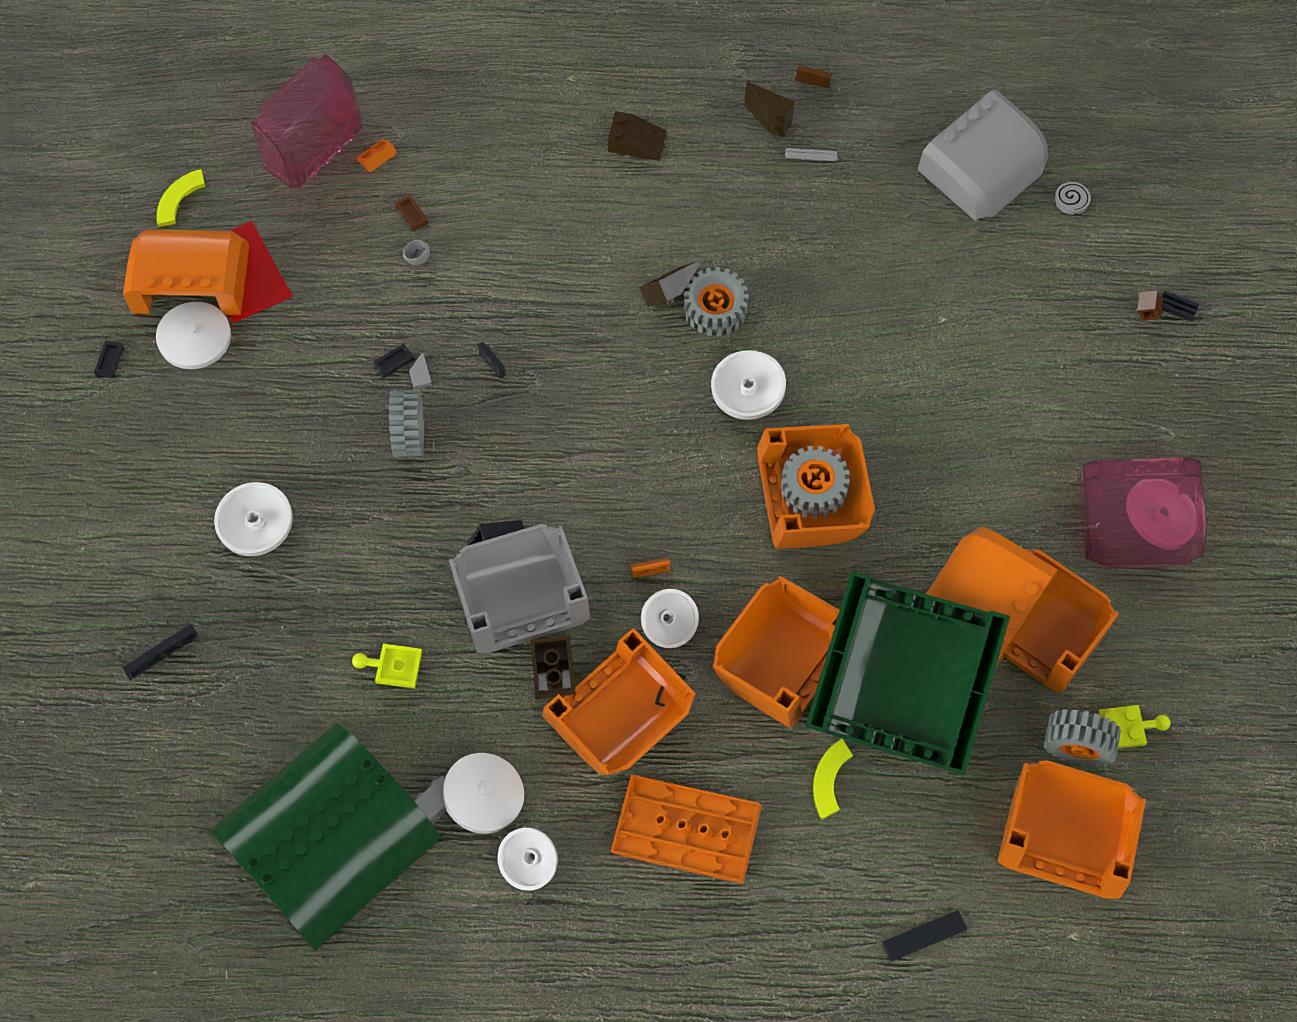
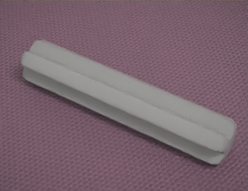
(812, 154)

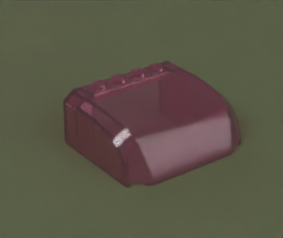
(307, 121)
(1143, 512)

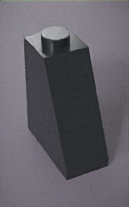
(492, 530)

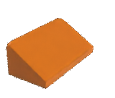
(376, 155)
(650, 567)

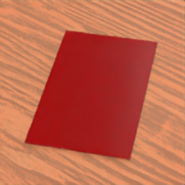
(263, 281)

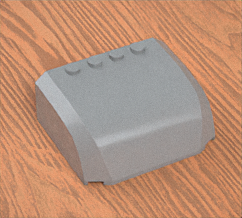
(986, 156)
(519, 587)

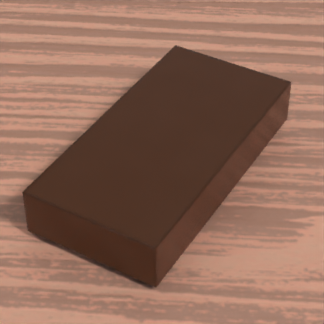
(813, 76)
(411, 213)

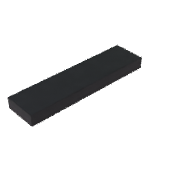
(160, 651)
(924, 936)

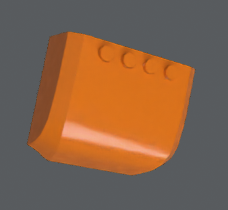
(186, 265)
(792, 529)
(994, 576)
(1061, 628)
(777, 650)
(615, 710)
(1073, 829)

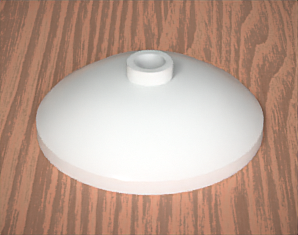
(681, 622)
(517, 864)

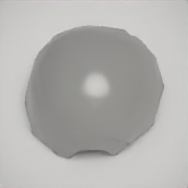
(416, 252)

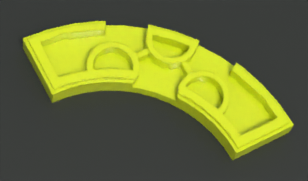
(175, 193)
(825, 776)

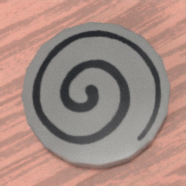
(1072, 198)

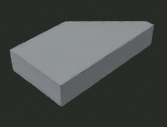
(419, 373)

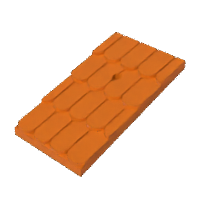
(686, 829)

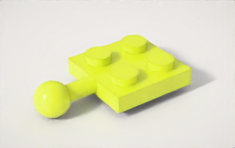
(396, 665)
(1132, 726)

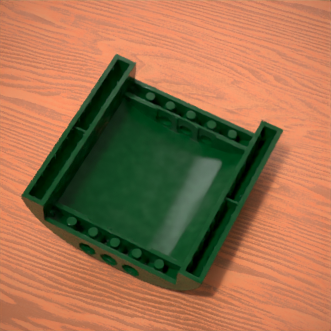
(907, 673)
(326, 834)

